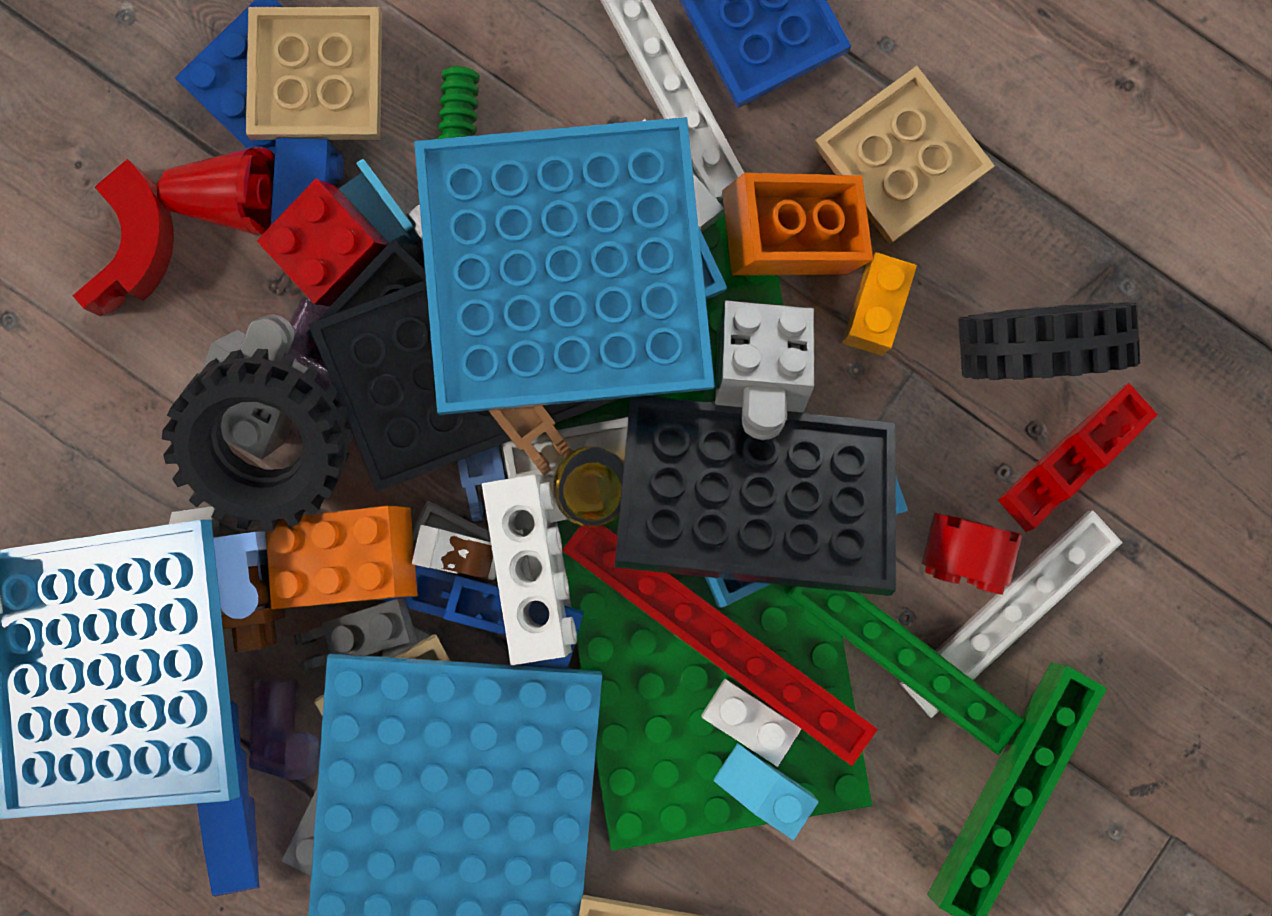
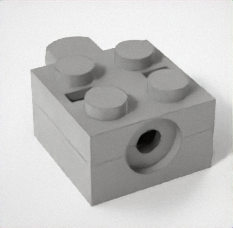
(764, 363)
(254, 425)

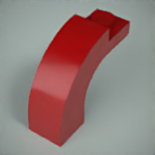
(144, 242)

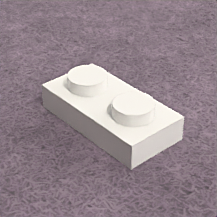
(751, 722)

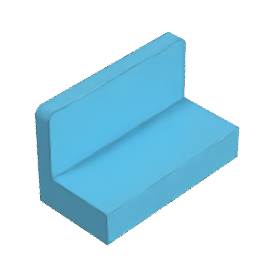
(377, 205)

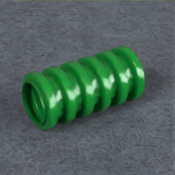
(458, 102)

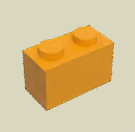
(879, 304)

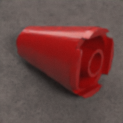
(223, 190)

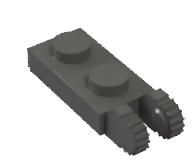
(361, 632)

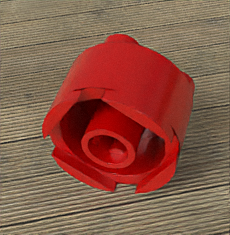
(972, 551)

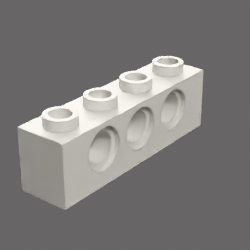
(525, 638)

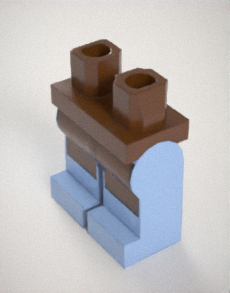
(246, 590)

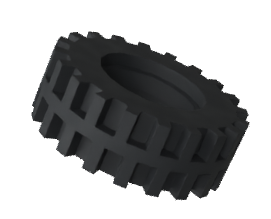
(1050, 341)
(229, 481)

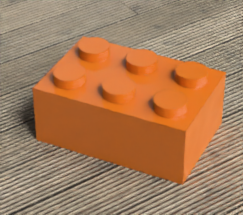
(796, 224)
(342, 558)

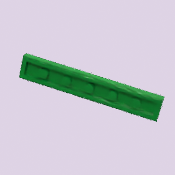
(913, 664)

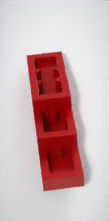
(1077, 457)

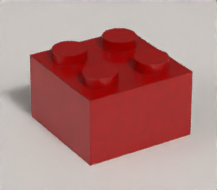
(322, 242)

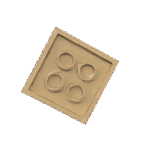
(314, 73)
(908, 153)

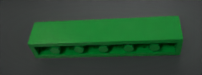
(1016, 792)

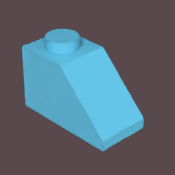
(766, 791)

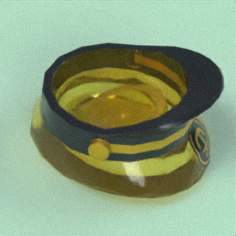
(589, 486)

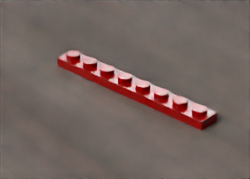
(726, 646)

